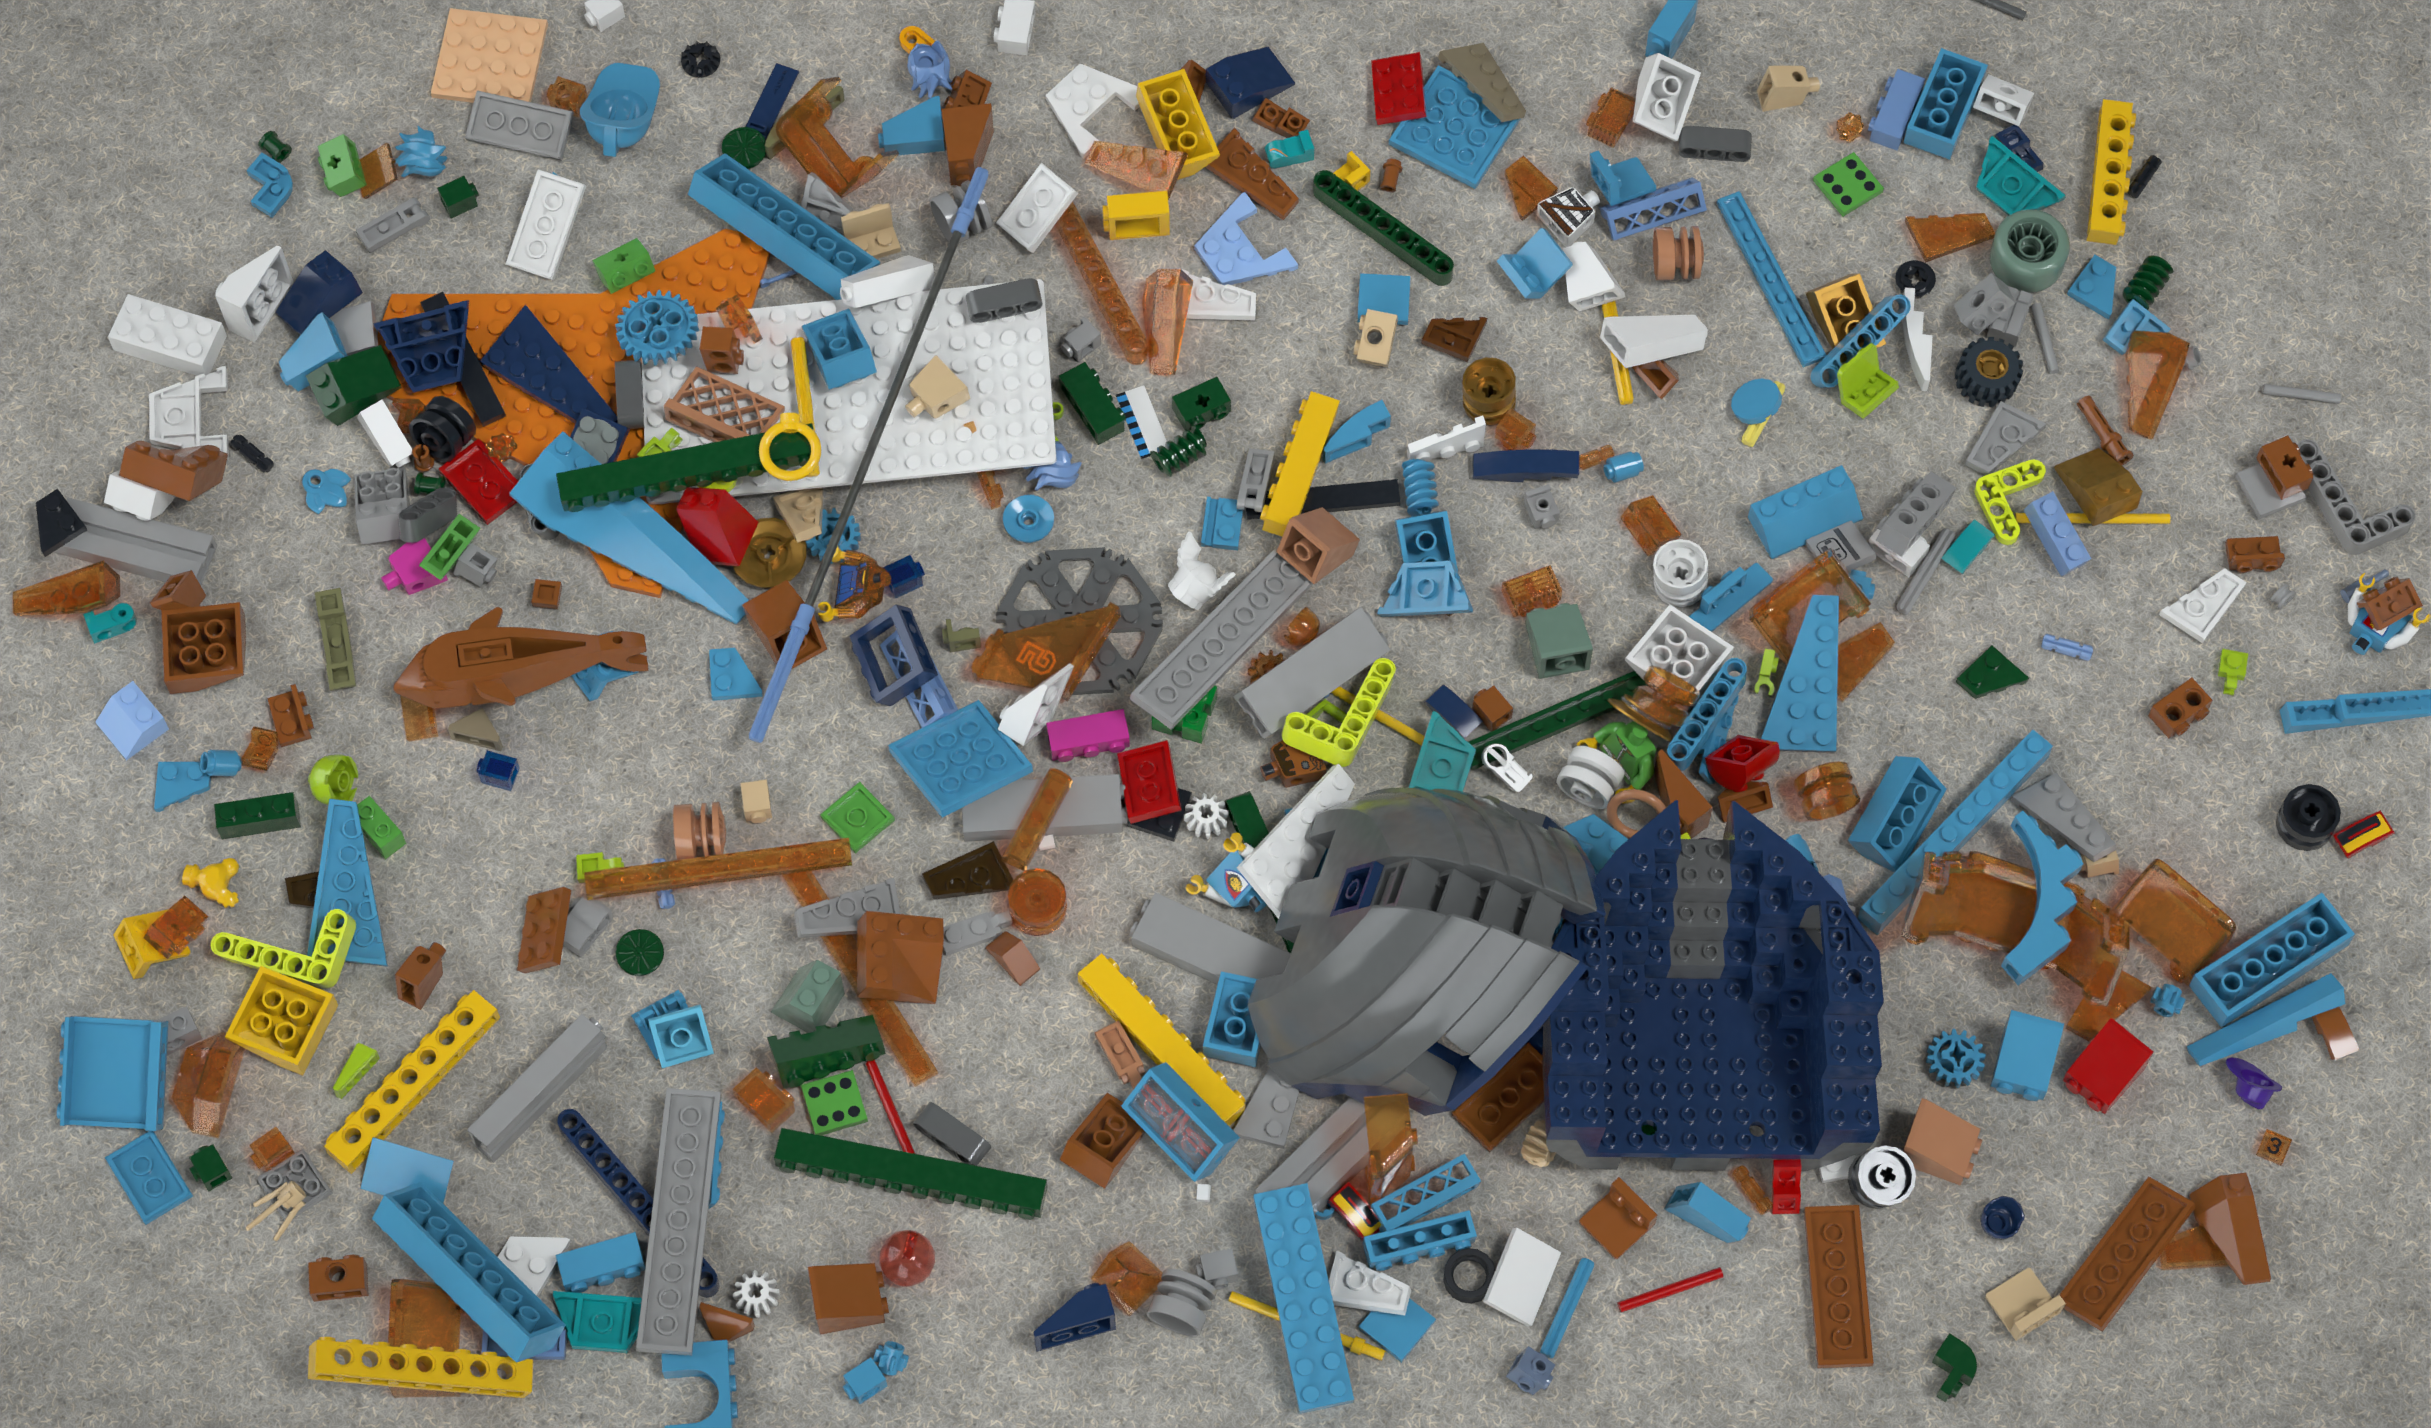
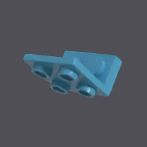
(1621, 180)
(1536, 265)
(596, 677)

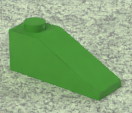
(450, 547)

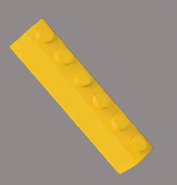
(1301, 462)

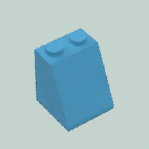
(2026, 1055)

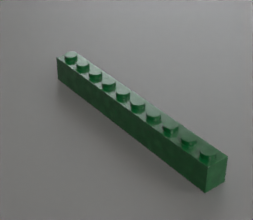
(677, 470)
(910, 1173)

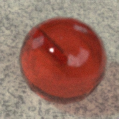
(907, 1258)

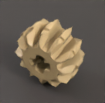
(1535, 1147)

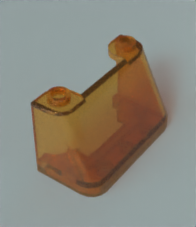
(1783, 610)
(2175, 919)
(426, 1318)

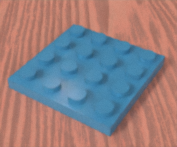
(1457, 134)
(960, 758)

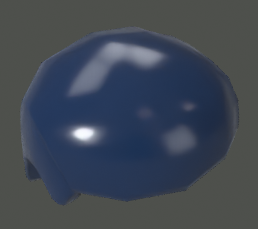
(2002, 1217)

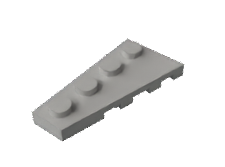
(841, 913)
(1269, 1112)

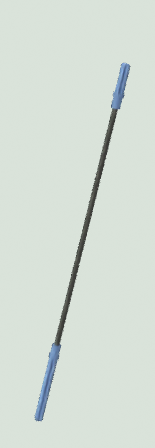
(800, 625)

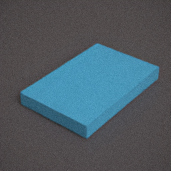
(148, 1177)

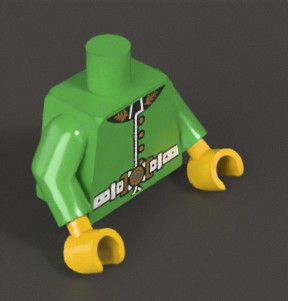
(1629, 748)

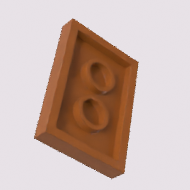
(544, 930)

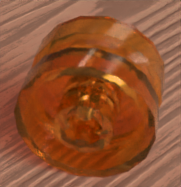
(1665, 695)
(1826, 791)
(1037, 902)

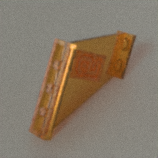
(1040, 651)

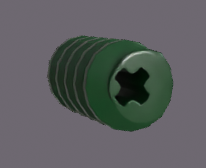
(2148, 281)
(1179, 451)

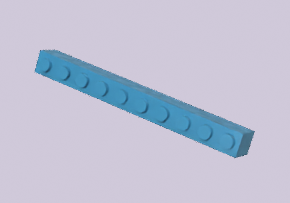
(1957, 828)

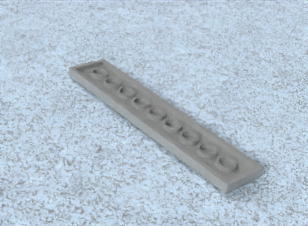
(1221, 640)
(679, 1222)

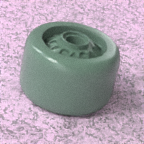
(2029, 250)

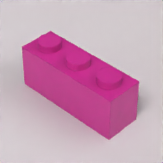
(1088, 735)

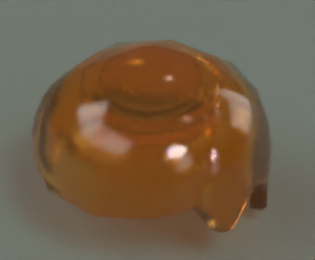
(1303, 628)

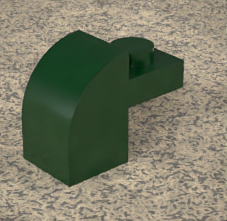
(1958, 1361)

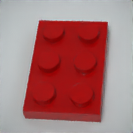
(1398, 88)
(481, 481)
(1149, 781)

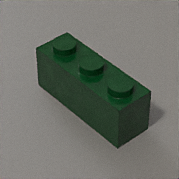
(1092, 402)
(257, 815)

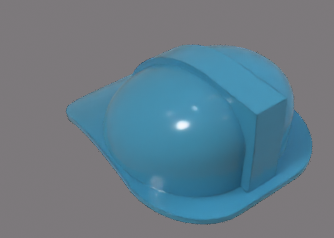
(621, 106)

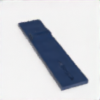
(772, 99)

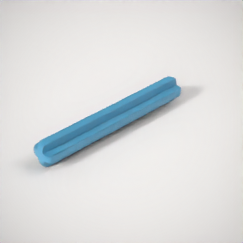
(1567, 1308)

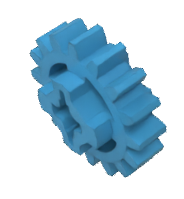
(828, 525)
(1964, 1050)

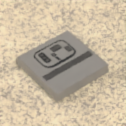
(1846, 543)

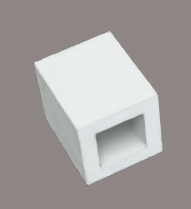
(603, 13)

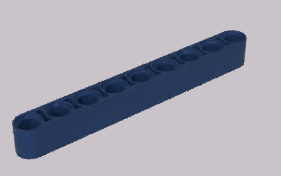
(614, 1172)

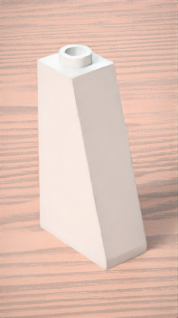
(887, 281)
(1652, 338)

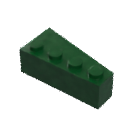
(825, 1050)

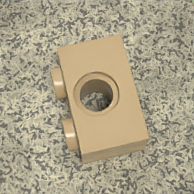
(1378, 353)

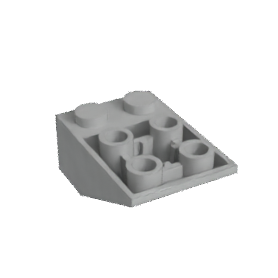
(378, 503)

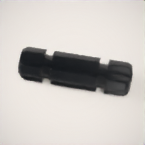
(2144, 176)
(252, 453)

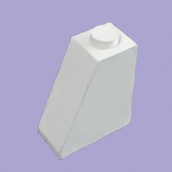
(1589, 278)
(385, 434)

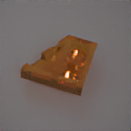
(1528, 186)

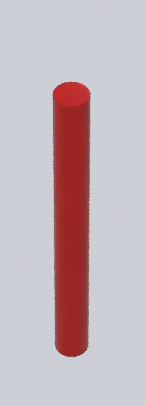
(889, 1107)
(1670, 1289)

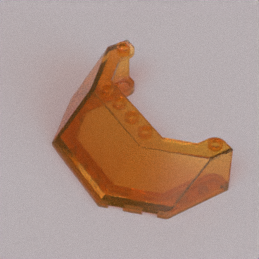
(1994, 906)

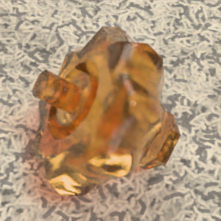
(1849, 127)
(501, 446)

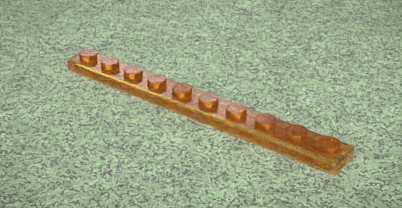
(717, 868)
(885, 1012)

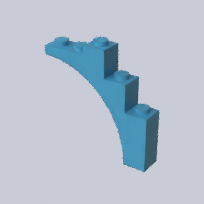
(2054, 901)

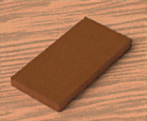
(1504, 1099)

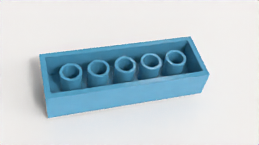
(2271, 960)

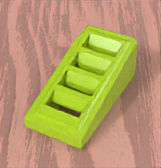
(357, 1065)

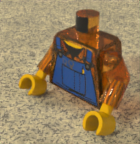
(858, 586)

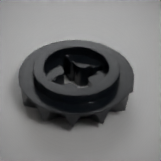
(704, 67)
(1925, 274)

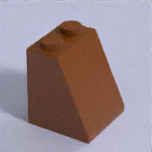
(966, 139)
(771, 619)
(847, 1296)

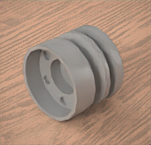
(945, 210)
(1181, 1302)

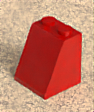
(716, 524)
(2108, 1066)

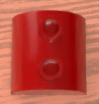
(1742, 761)

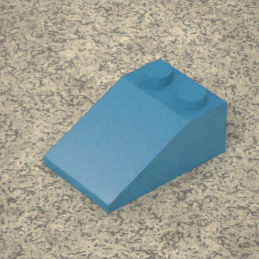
(839, 349)
(1425, 538)
(1230, 1028)

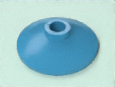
(1026, 508)

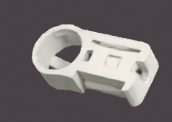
(1509, 771)

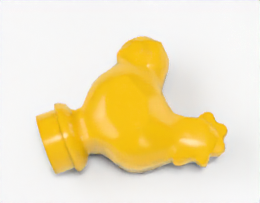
(213, 880)

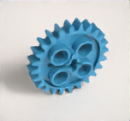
(657, 327)

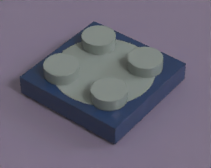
(599, 436)

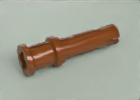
(2109, 439)

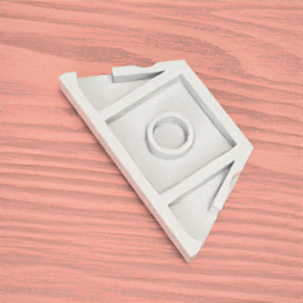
(533, 1259)

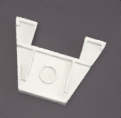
(1082, 96)
(177, 413)

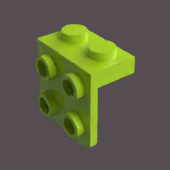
(1863, 383)

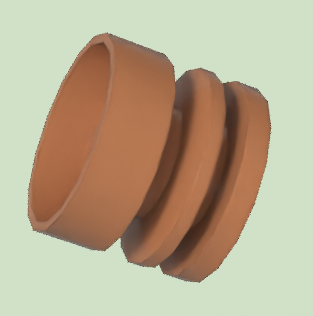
(1677, 253)
(698, 830)

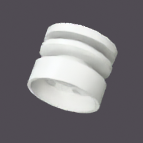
(1682, 560)

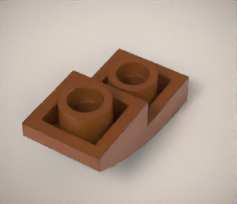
(1279, 120)
(2336, 1033)

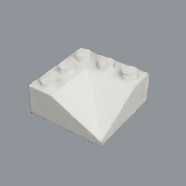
(254, 293)
(1681, 648)

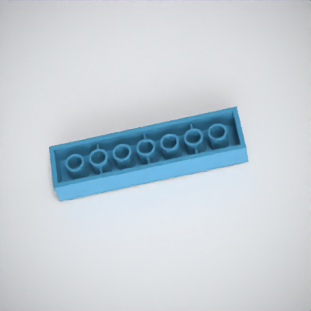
(778, 224)
(468, 1272)
(1303, 1298)

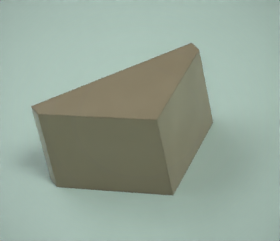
(476, 730)

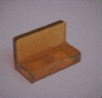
(418, 720)

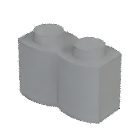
(585, 924)

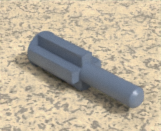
(2348, 591)

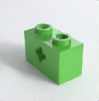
(341, 165)
(624, 265)
(379, 828)

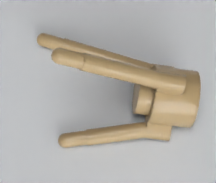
(289, 1196)

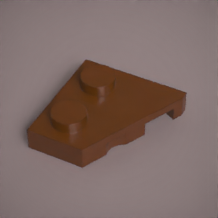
(1454, 336)

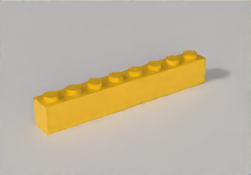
(1157, 1037)

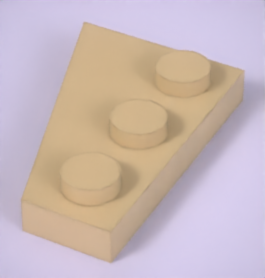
(802, 512)

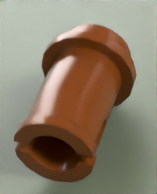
(1391, 173)
(422, 460)

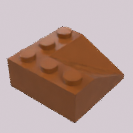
(176, 471)
(203, 646)
(899, 957)

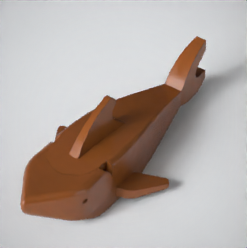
(508, 662)

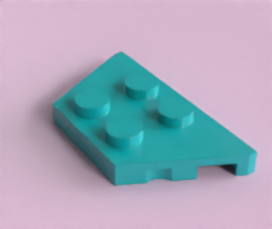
(2013, 183)
(1443, 758)
(599, 1320)

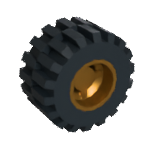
(1988, 371)

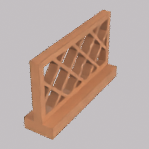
(710, 426)

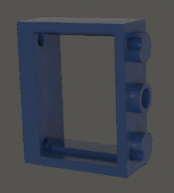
(914, 647)

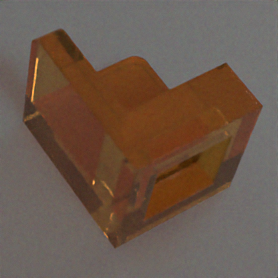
(408, 411)

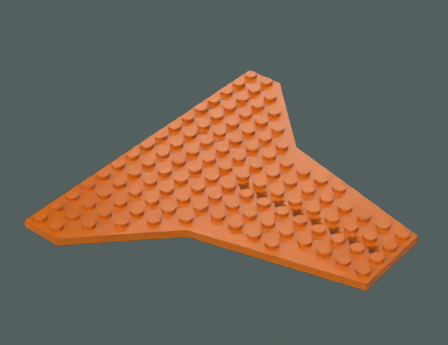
(586, 332)

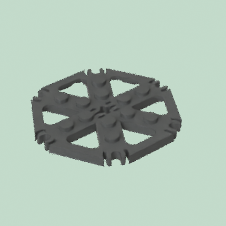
(1091, 597)

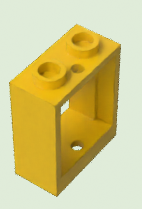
(1137, 215)

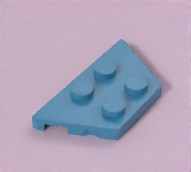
(1426, 590)
(1600, 835)

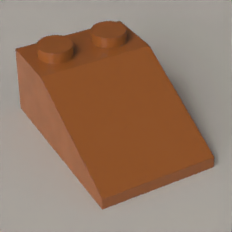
(1674, 785)
(1102, 1142)

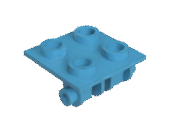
(666, 1005)

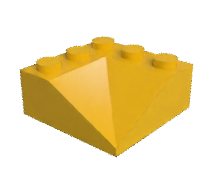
(282, 1020)

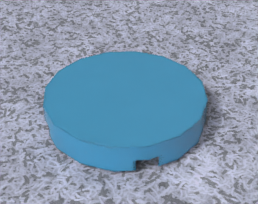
(1756, 401)

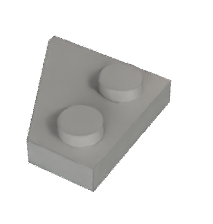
(824, 202)

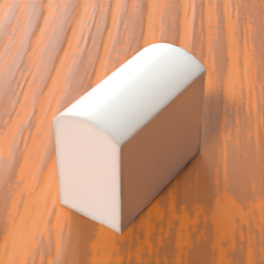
(1047, 843)
(1203, 1193)

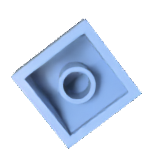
(131, 721)

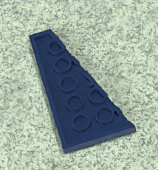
(539, 367)

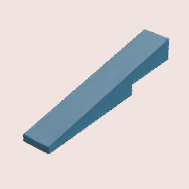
(2355, 710)
(2270, 1021)

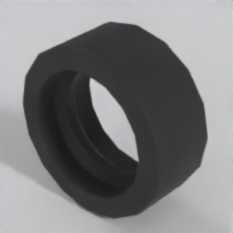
(1468, 1255)

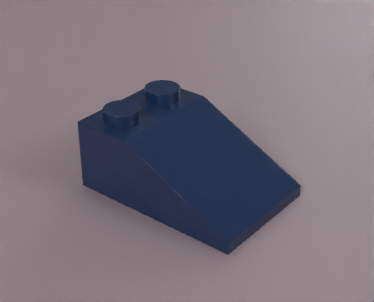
(1247, 79)
(320, 287)
(1081, 1317)

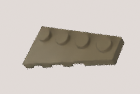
(1484, 78)

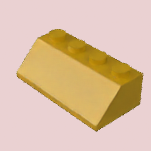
(1177, 120)

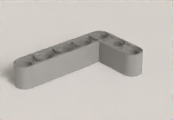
(2344, 507)

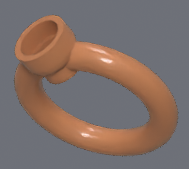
(1631, 794)

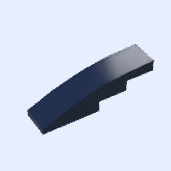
(1525, 464)

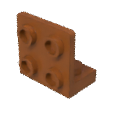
(1619, 1219)

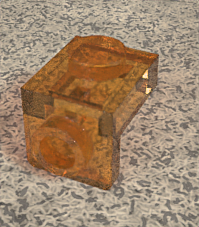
(261, 749)

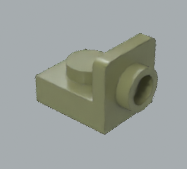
(961, 640)

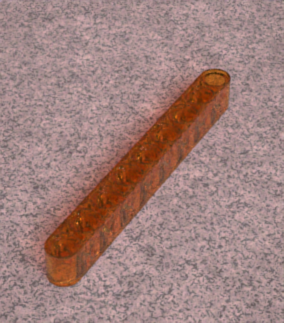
(1102, 278)

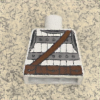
(1568, 214)

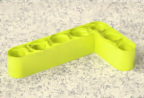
(1342, 744)
(288, 960)

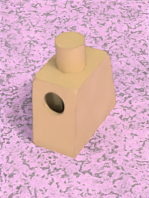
(1785, 87)
(936, 390)

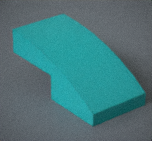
(1968, 546)

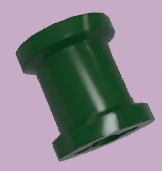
(274, 146)
(428, 484)

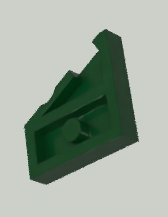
(1990, 674)

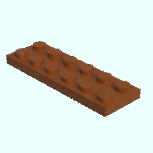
(2126, 1253)
(1838, 1286)

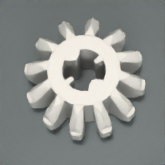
(1208, 824)
(762, 1285)

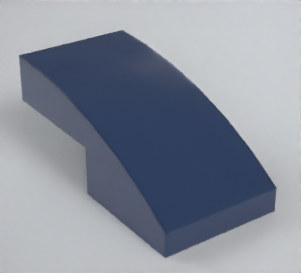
(2019, 144)
(1453, 710)

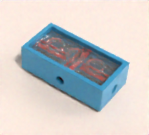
(1180, 1121)

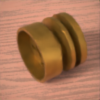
(1488, 379)

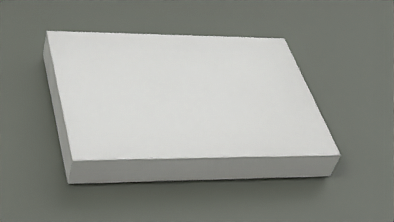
(1037, 208)
(1522, 1277)

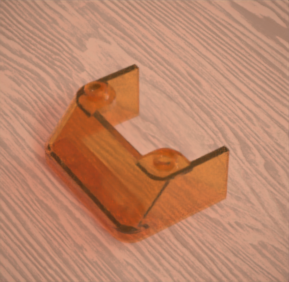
(818, 151)
(1389, 1144)

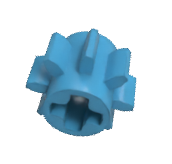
(2167, 1000)
(891, 1358)

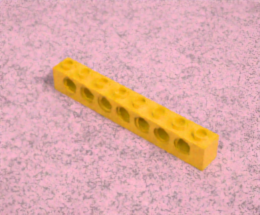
(410, 1095)
(325, 1367)

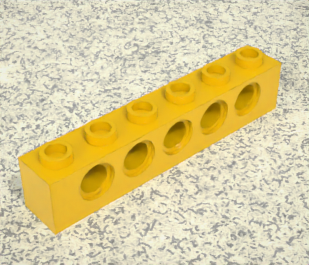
(2111, 115)

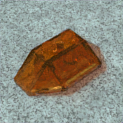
(207, 1083)

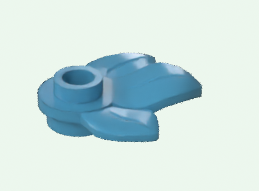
(328, 491)

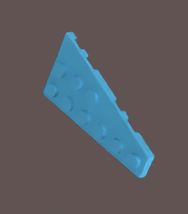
(1807, 696)
(347, 885)

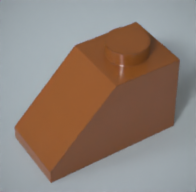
(179, 592)

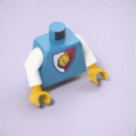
(2367, 636)
(1226, 882)

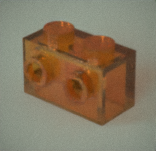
(176, 927)

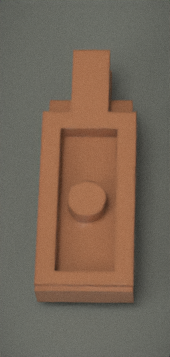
(1121, 1053)

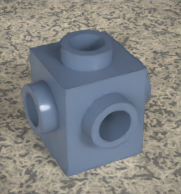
(1531, 1371)

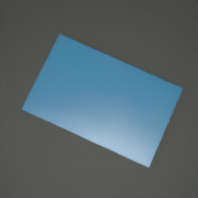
(397, 1167)

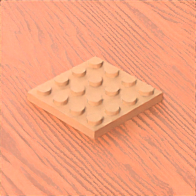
(488, 55)

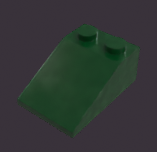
(353, 383)

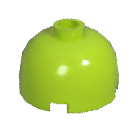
(333, 778)

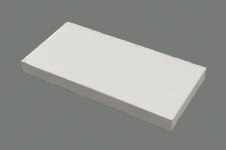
(545, 225)

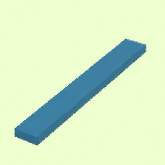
(1771, 279)

